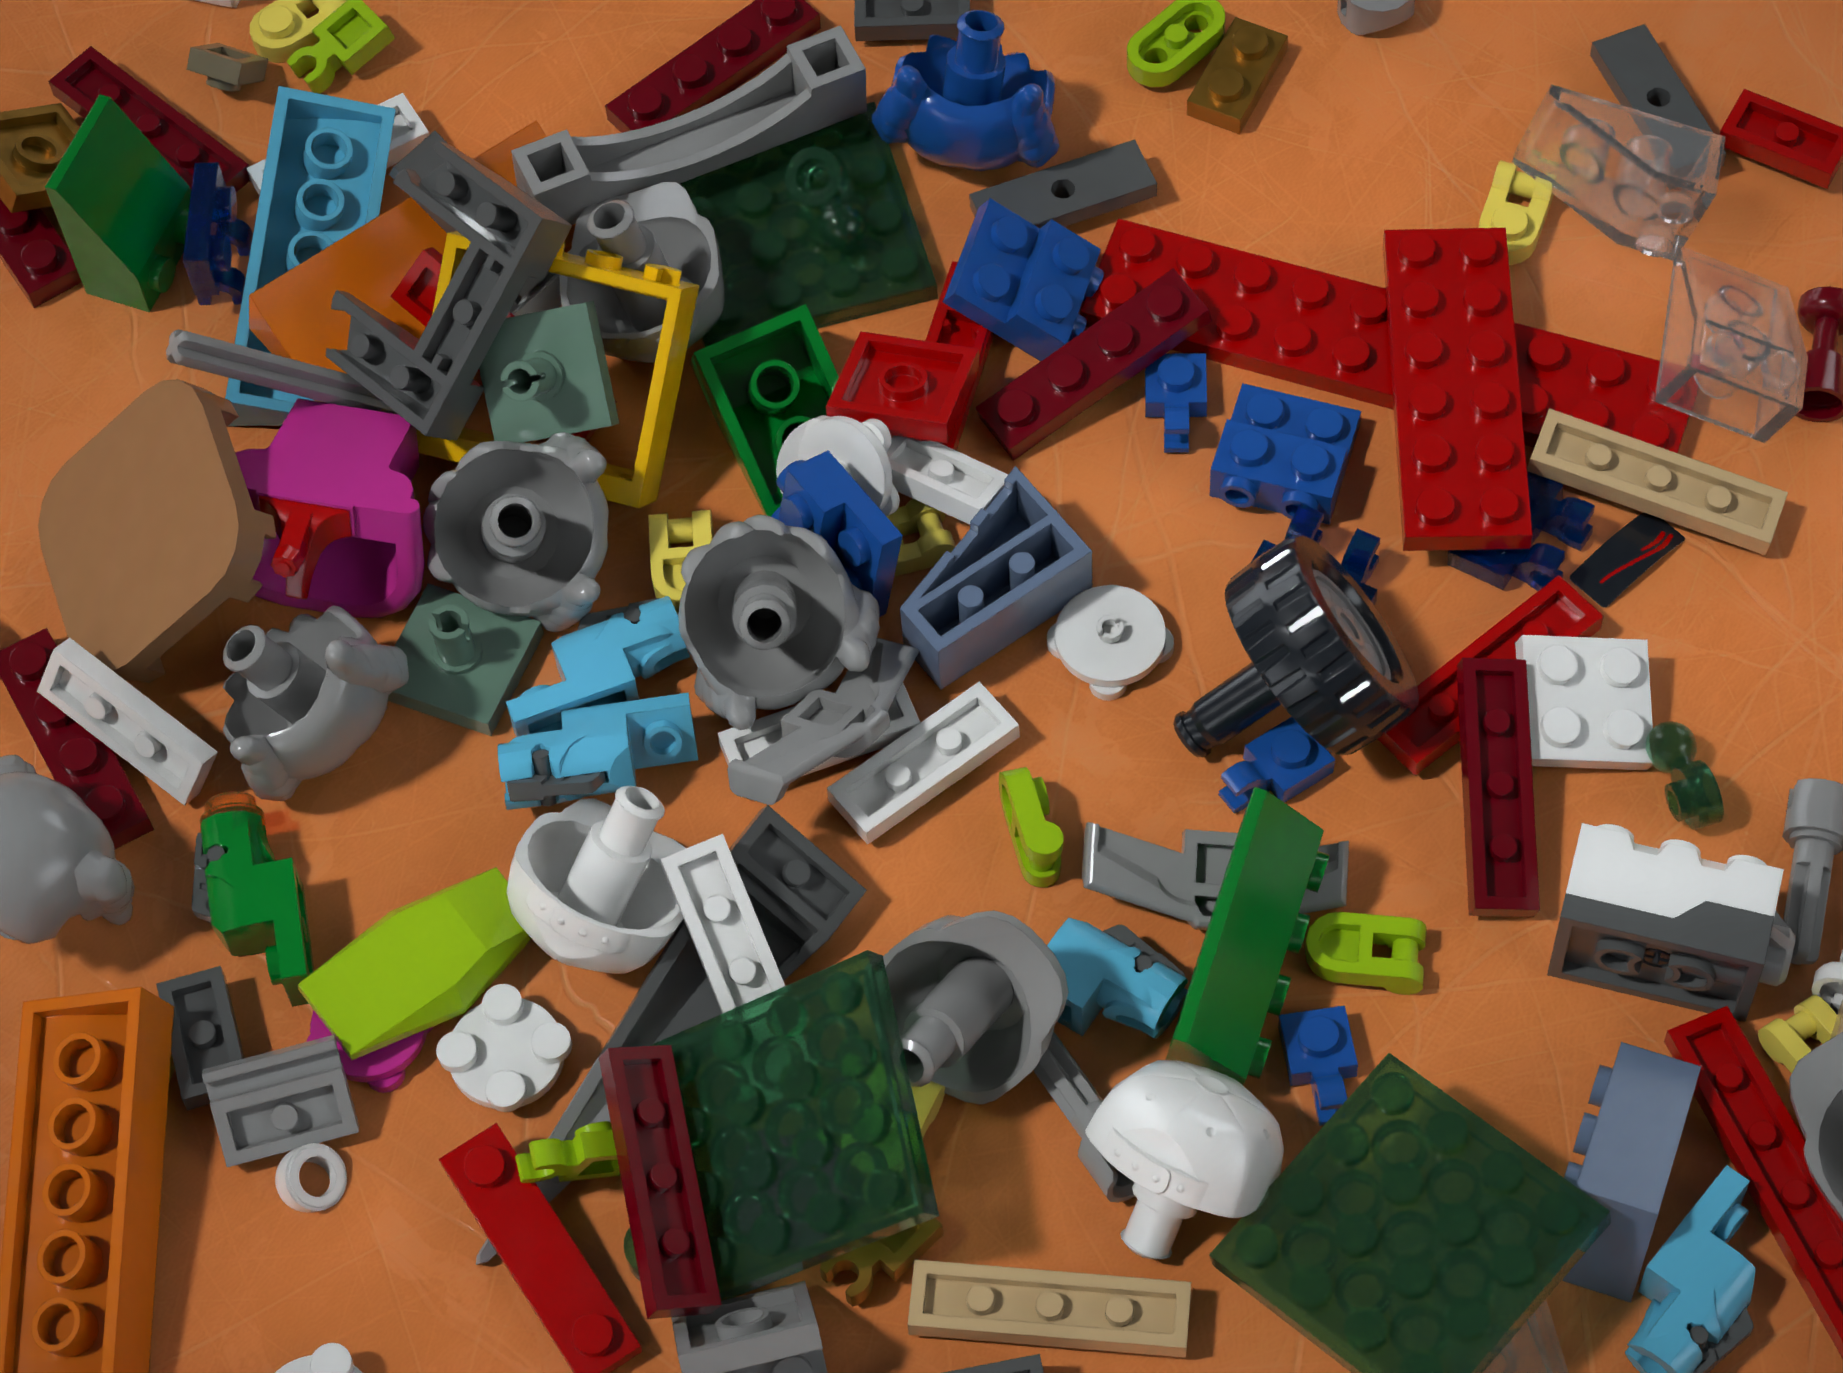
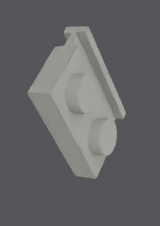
(280, 1100)

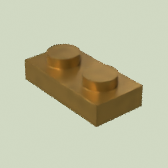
(1237, 75)

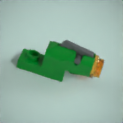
(248, 894)

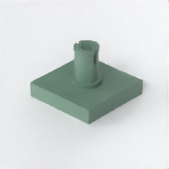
(548, 375)
(463, 659)

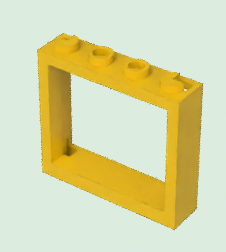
(663, 282)

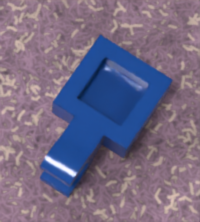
(1176, 391)
(1278, 761)
(1319, 1053)

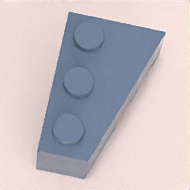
(996, 584)
(1629, 1160)

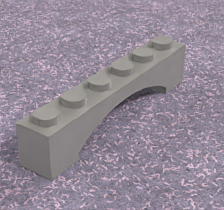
(801, 93)

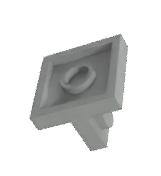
(753, 1335)

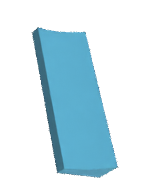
(316, 188)

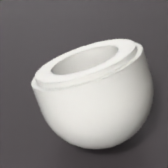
(288, 1181)

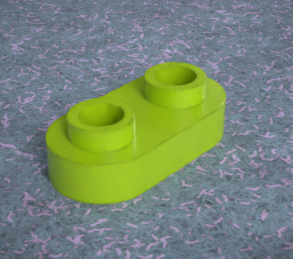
(1172, 44)

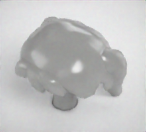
(522, 528)
(770, 618)
(305, 697)
(54, 858)

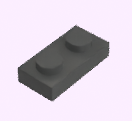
(907, 19)
(203, 1029)

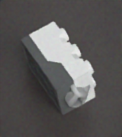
(1670, 923)

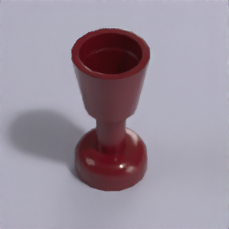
(1822, 314)

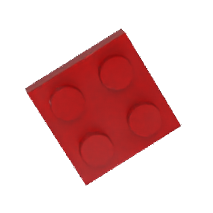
(905, 384)

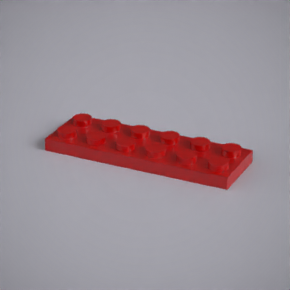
(1456, 390)

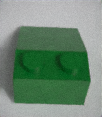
(120, 209)
(763, 389)

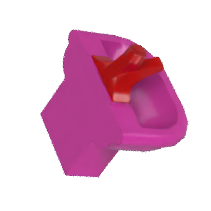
(339, 510)

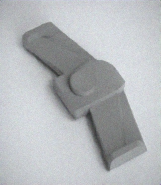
(826, 726)
(1187, 881)

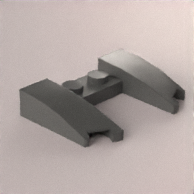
(510, 240)

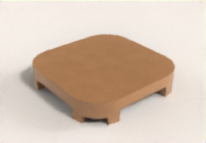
(151, 528)

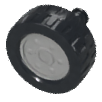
(1311, 649)

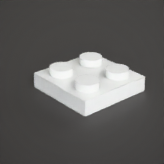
(1588, 701)

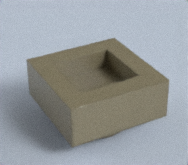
(226, 66)

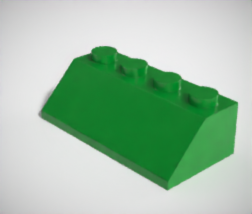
(1248, 939)

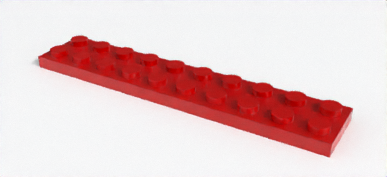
(1337, 337)

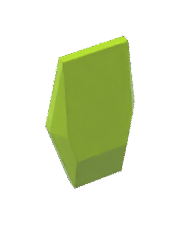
(417, 965)

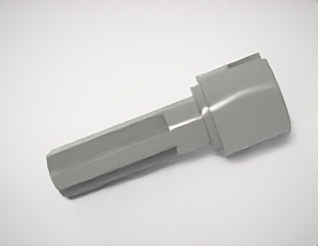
(1816, 834)
(1079, 1103)

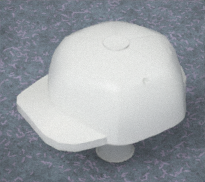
(595, 883)
(1188, 1146)

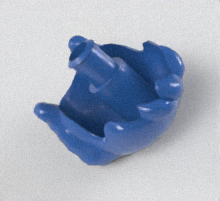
(970, 102)

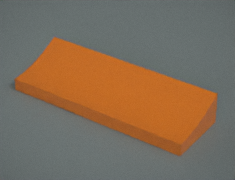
(295, 310)
(85, 1183)

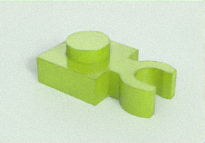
(345, 39)
(584, 1157)

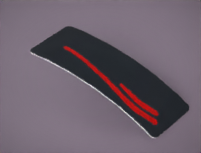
(1625, 558)

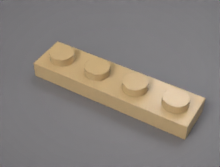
(1657, 481)
(1049, 1308)

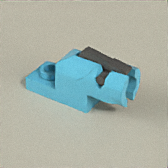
(602, 663)
(596, 750)
(1118, 974)
(1697, 1287)

